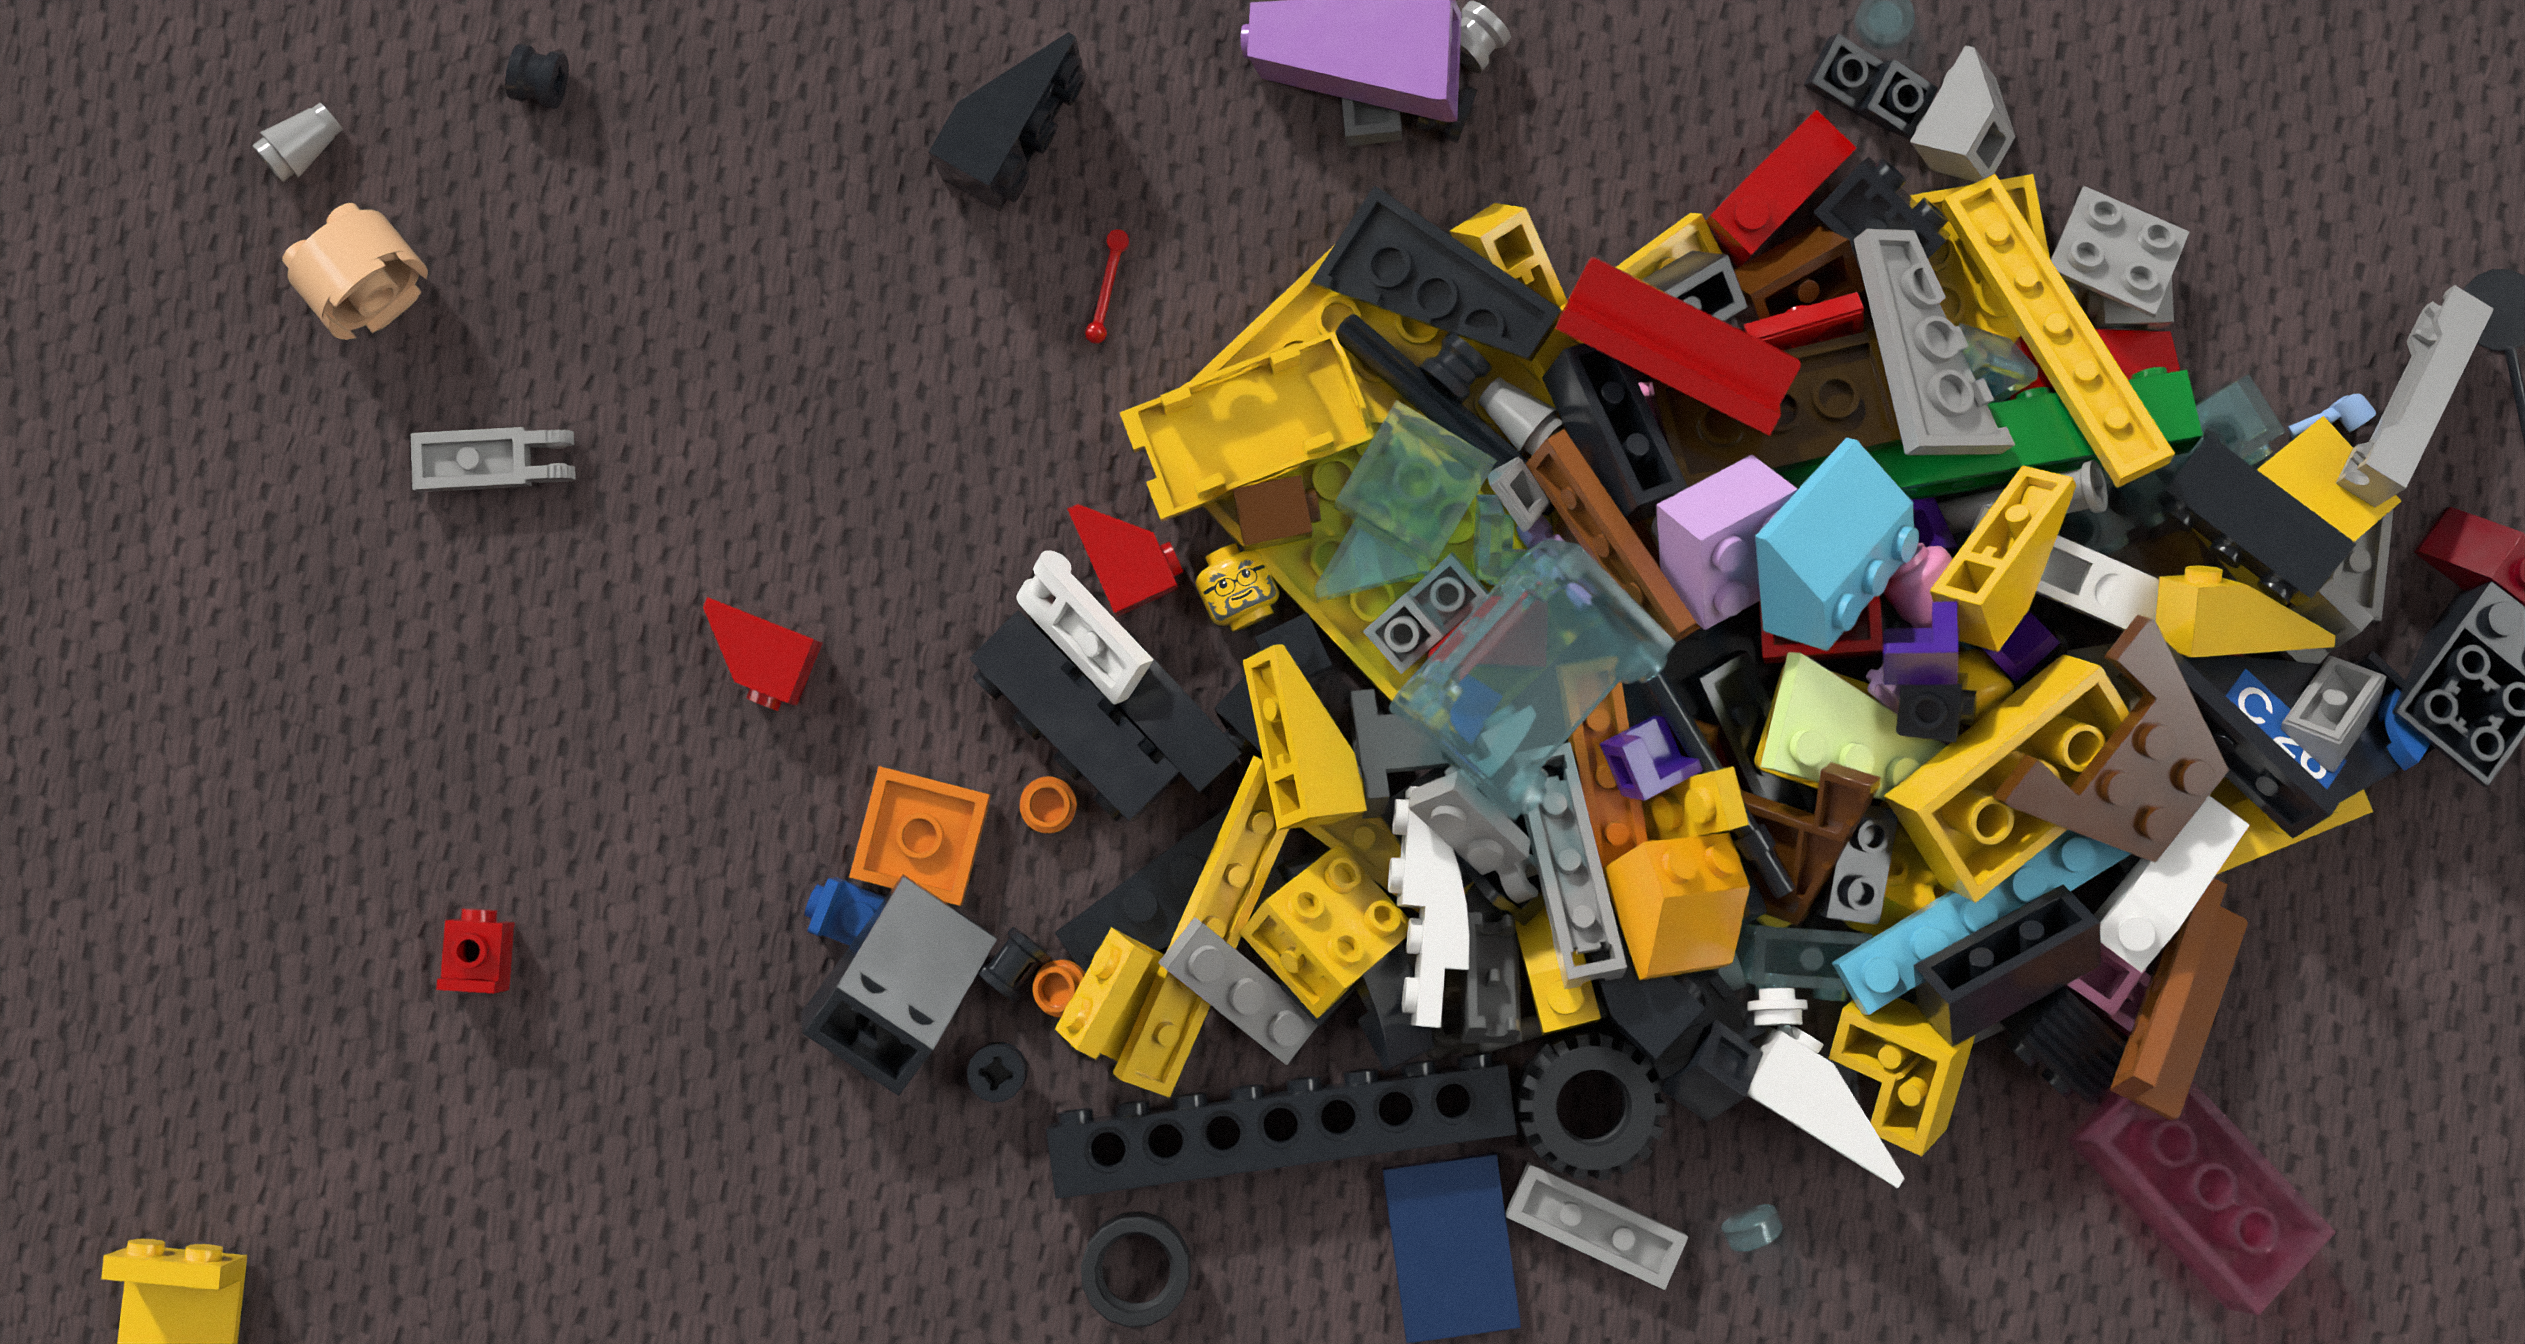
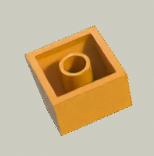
(1679, 903)

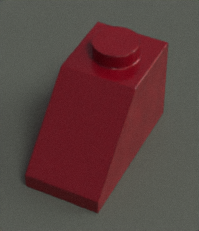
(2476, 552)

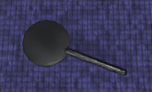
(2506, 326)

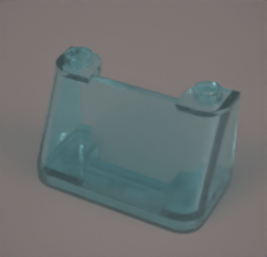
(1529, 671)

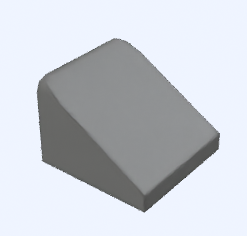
(1519, 492)

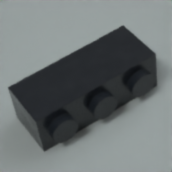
(1614, 429)
(2253, 523)
(2007, 965)

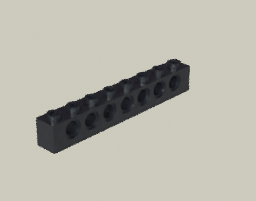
(1082, 1172)

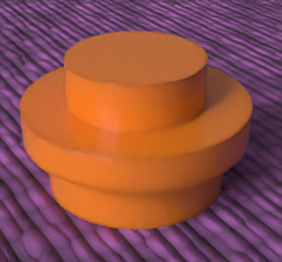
(1048, 804)
(1056, 985)

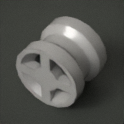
(1480, 36)

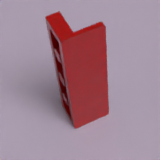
(1679, 344)

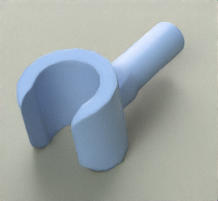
(2350, 410)

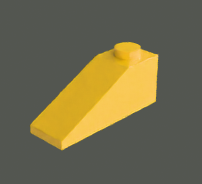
(1511, 243)
(2005, 557)
(2218, 616)
(1304, 754)
(1554, 1006)

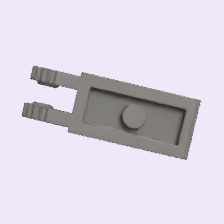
(485, 459)

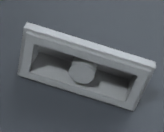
(2334, 710)

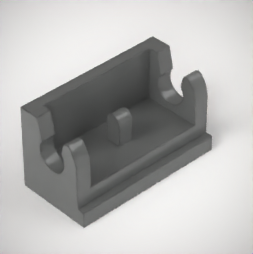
(1492, 983)

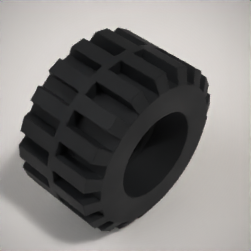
(1630, 1133)

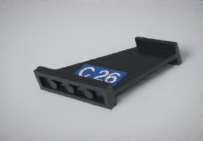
(2244, 711)

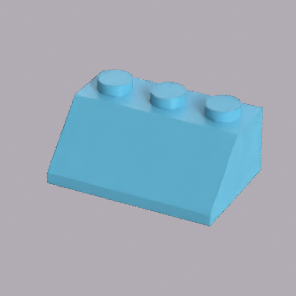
(1833, 548)

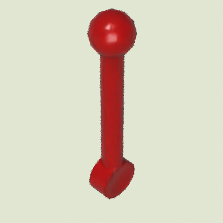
(1117, 243)

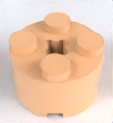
(355, 271)

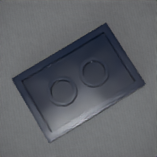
(1451, 1247)

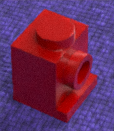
(493, 966)

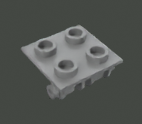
(2118, 252)

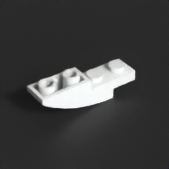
(2095, 583)
(1432, 881)

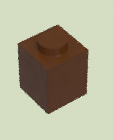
(1276, 512)

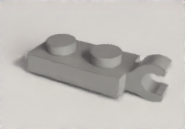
(1477, 832)

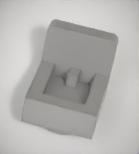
(2333, 611)

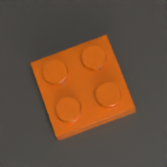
(920, 832)

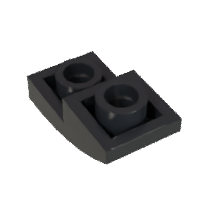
(1870, 88)

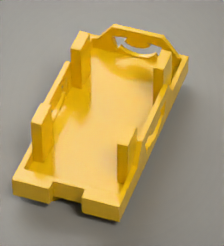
(1249, 424)

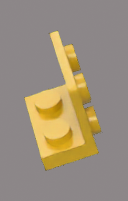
(1326, 929)

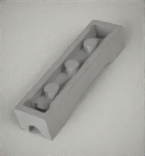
(2439, 353)
(1573, 877)

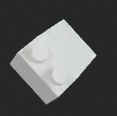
(1816, 1099)

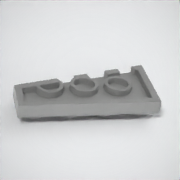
(1928, 377)

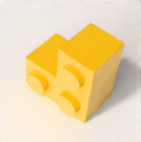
(1912, 1062)

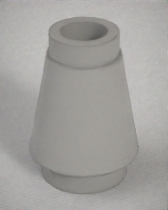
(297, 141)
(1520, 415)

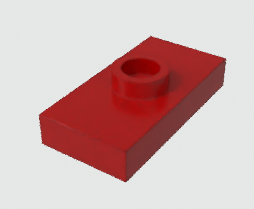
(1811, 323)

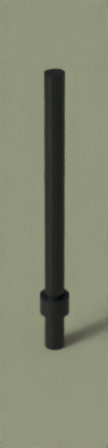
(1753, 839)

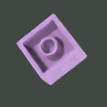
(1711, 540)

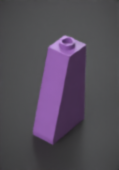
(1362, 50)

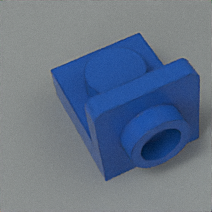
(840, 909)

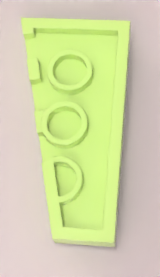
(1829, 721)

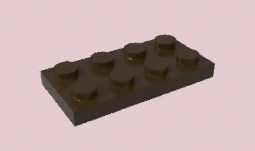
(1832, 397)

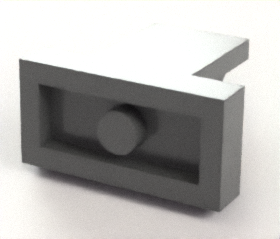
(1383, 747)

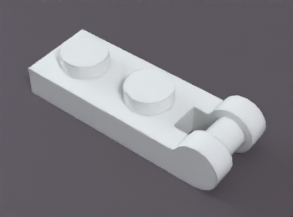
(1083, 628)

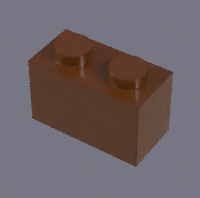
(1798, 272)

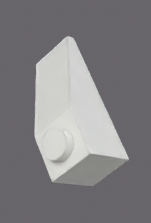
(2160, 895)

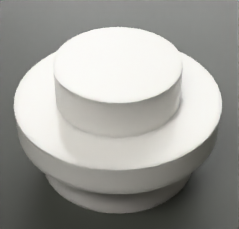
(1777, 1007)

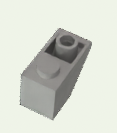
(1966, 123)

